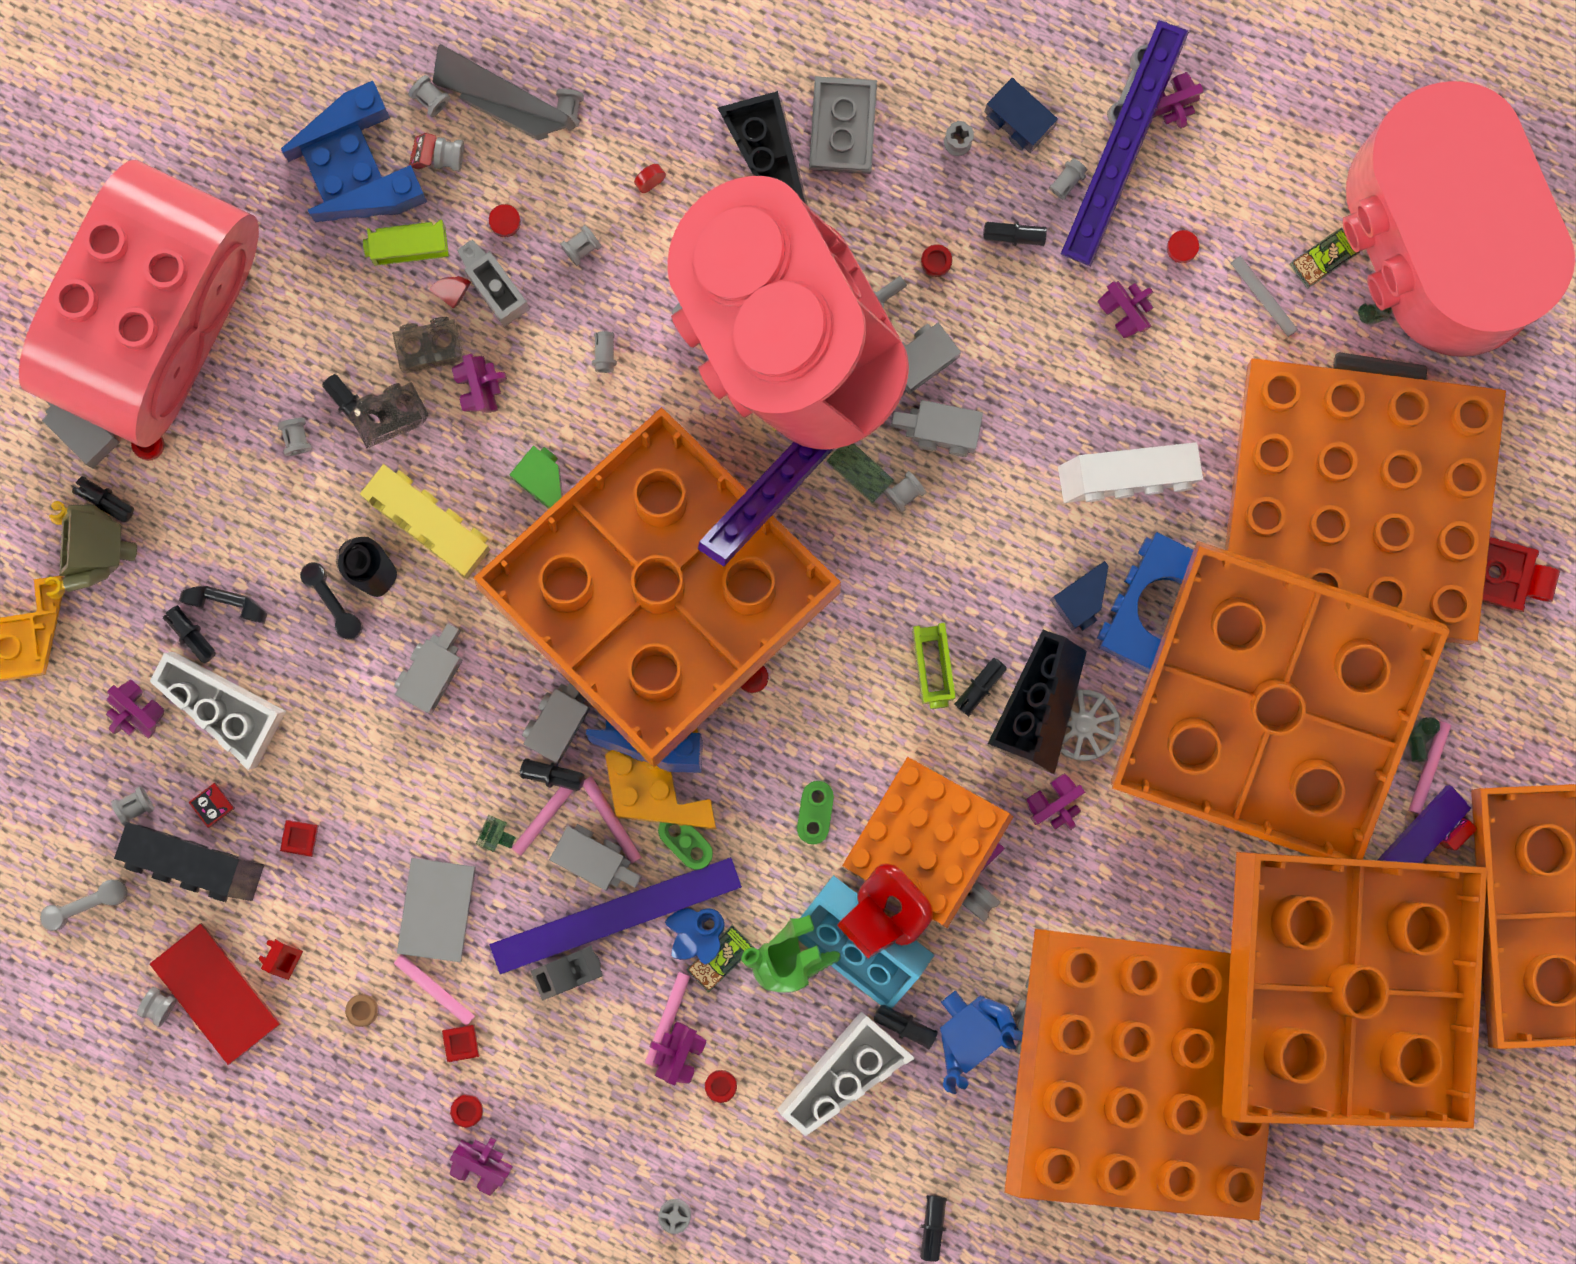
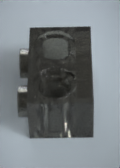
(429, 354)
(392, 420)

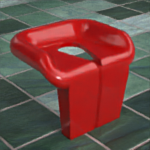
(868, 923)

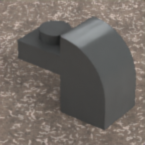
(567, 973)

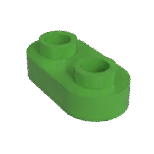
(815, 812)
(684, 843)

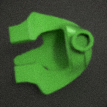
(781, 964)

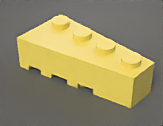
(425, 521)

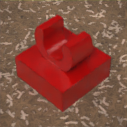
(280, 959)

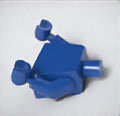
(974, 1035)

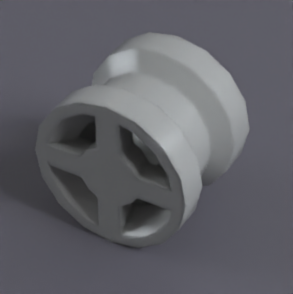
(448, 154)
(980, 902)
(156, 1006)
(672, 1221)

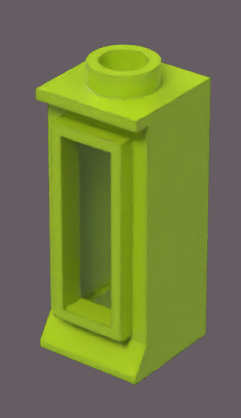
(406, 243)
(937, 633)

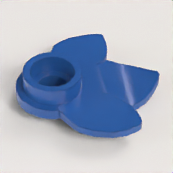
(692, 936)

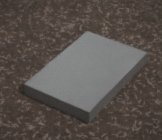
(843, 125)
(436, 910)

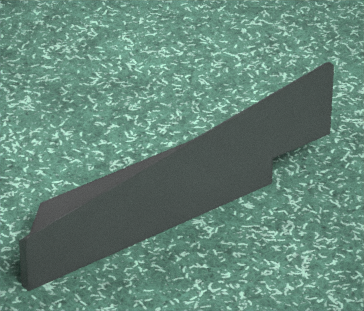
(497, 96)

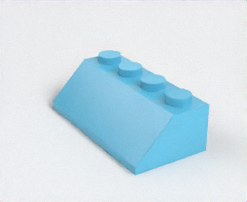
(882, 976)

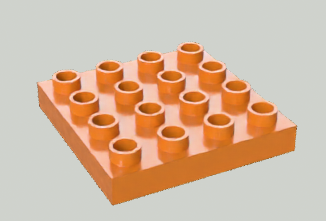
(1370, 485)
(631, 604)
(1278, 705)
(1529, 913)
(1354, 992)
(1129, 1082)

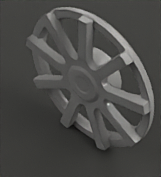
(1085, 725)

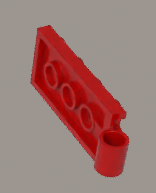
(1517, 577)

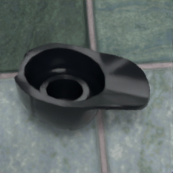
(366, 566)

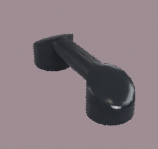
(250, 609)
(346, 624)

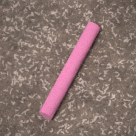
(1429, 768)
(541, 820)
(611, 820)
(434, 989)
(669, 1013)

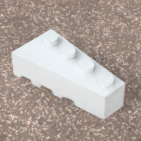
(1129, 472)
(225, 710)
(843, 1074)

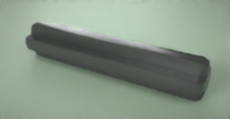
(1379, 366)

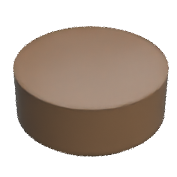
(361, 1010)

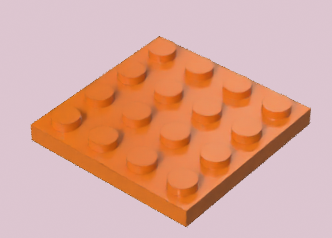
(932, 834)

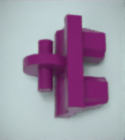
(1185, 93)
(1135, 320)
(483, 383)
(123, 701)
(1067, 793)
(673, 1053)
(482, 1161)

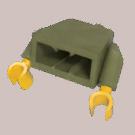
(88, 547)

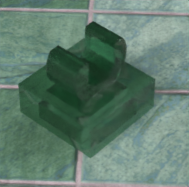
(494, 834)

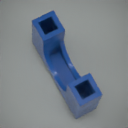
(1125, 634)

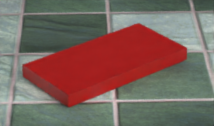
(215, 994)

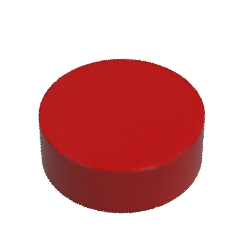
(649, 178)
(504, 220)
(1183, 246)
(936, 260)
(151, 452)
(756, 682)
(720, 1086)
(466, 1111)

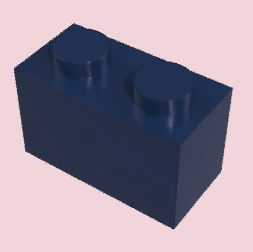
(1020, 116)

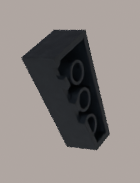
(764, 138)
(1041, 703)
(188, 862)

